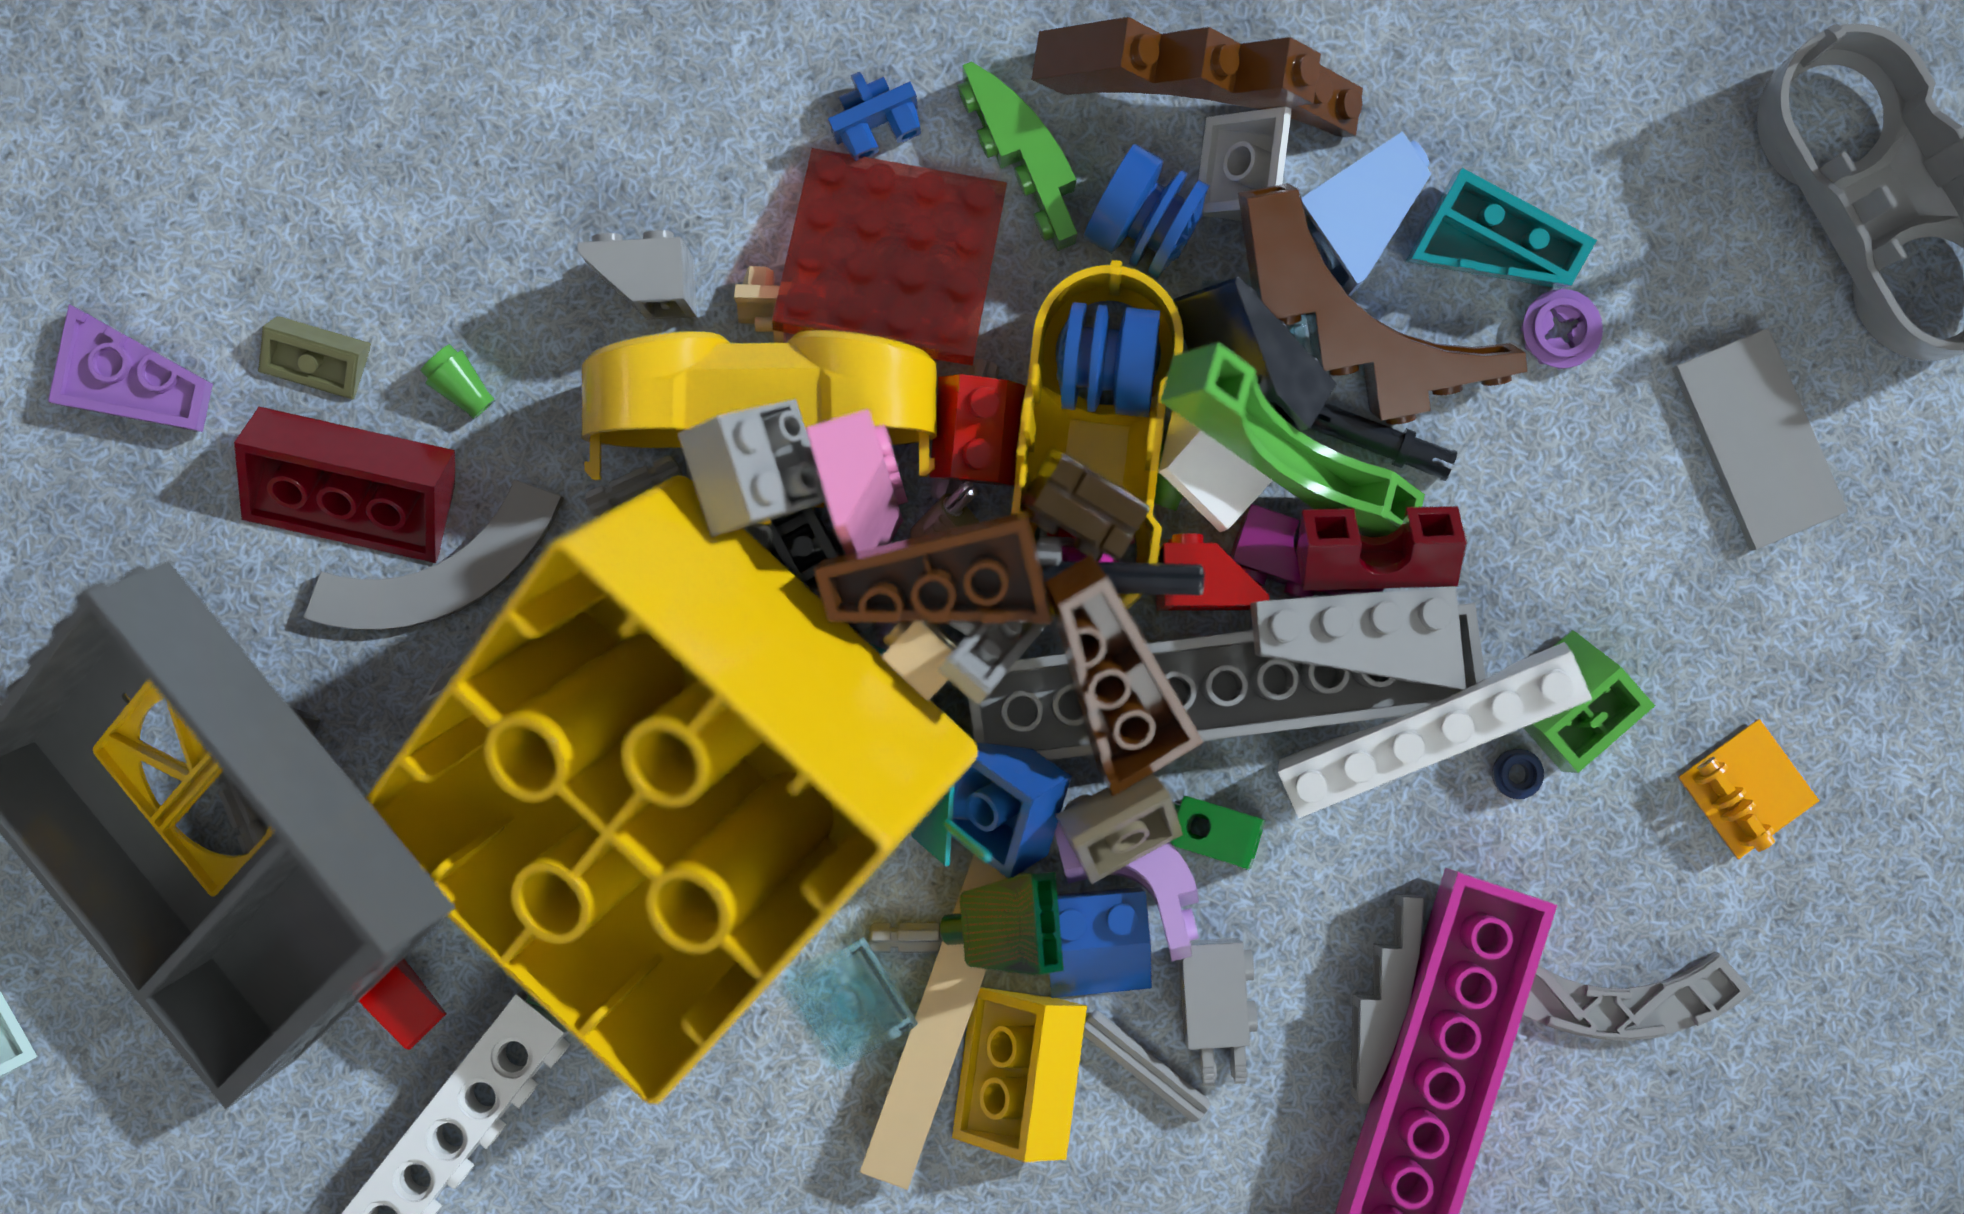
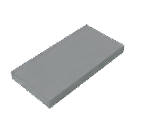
(1759, 439)

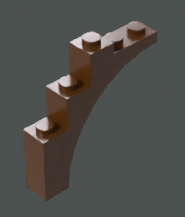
(1197, 64)
(1397, 366)

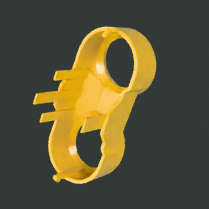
(669, 382)
(1109, 444)

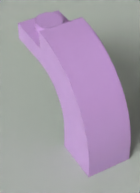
(1167, 881)

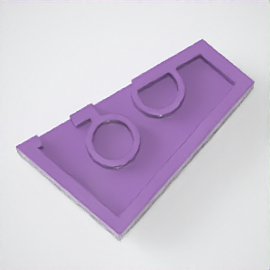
(123, 378)

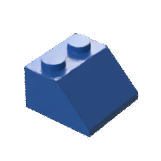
(1010, 805)
(1103, 943)

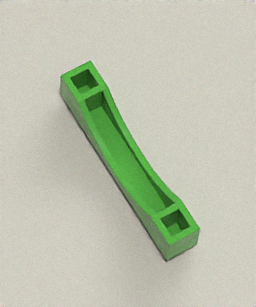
(1225, 402)

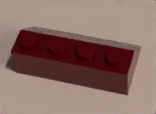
(344, 483)

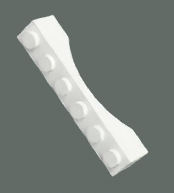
(1483, 712)

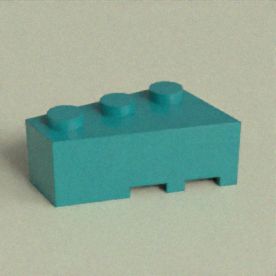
(1499, 236)

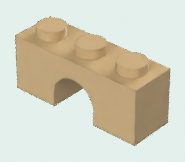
(918, 652)

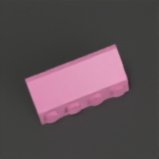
(859, 480)

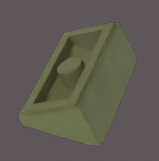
(312, 356)

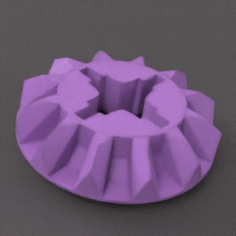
(1566, 306)

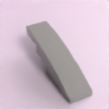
(1380, 1015)

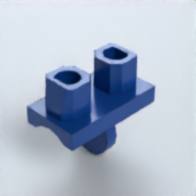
(871, 107)

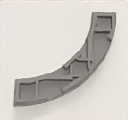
(448, 585)
(1640, 1010)

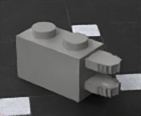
(1217, 1004)

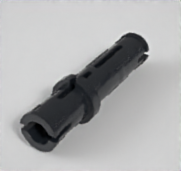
(1385, 441)

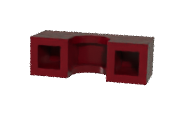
(1419, 554)

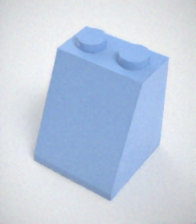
(1363, 207)

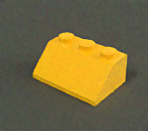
(1019, 1075)

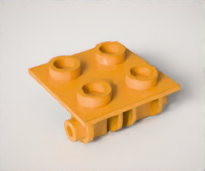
(1748, 789)

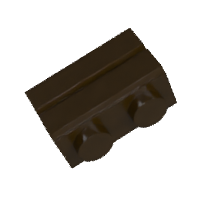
(1084, 505)

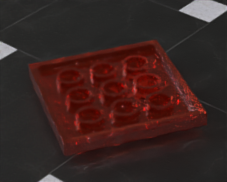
(891, 254)

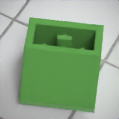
(1585, 731)

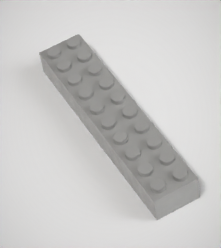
(1219, 686)

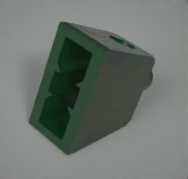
(1009, 926)

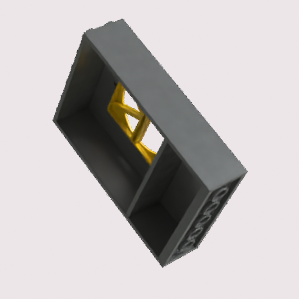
(220, 950)

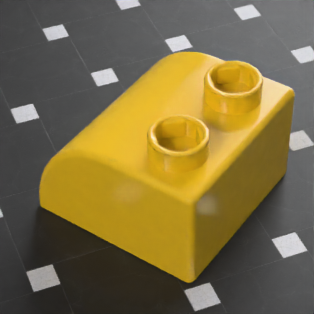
(662, 780)

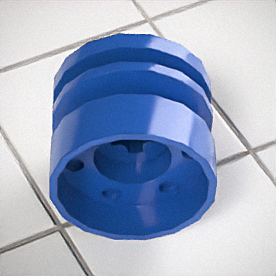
(1146, 211)
(1109, 359)

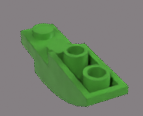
(1018, 135)

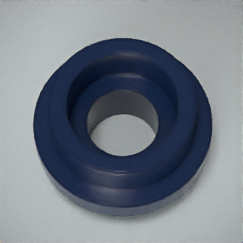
(1533, 773)

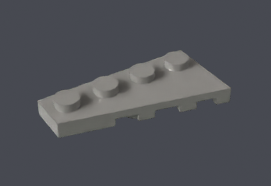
(1378, 633)

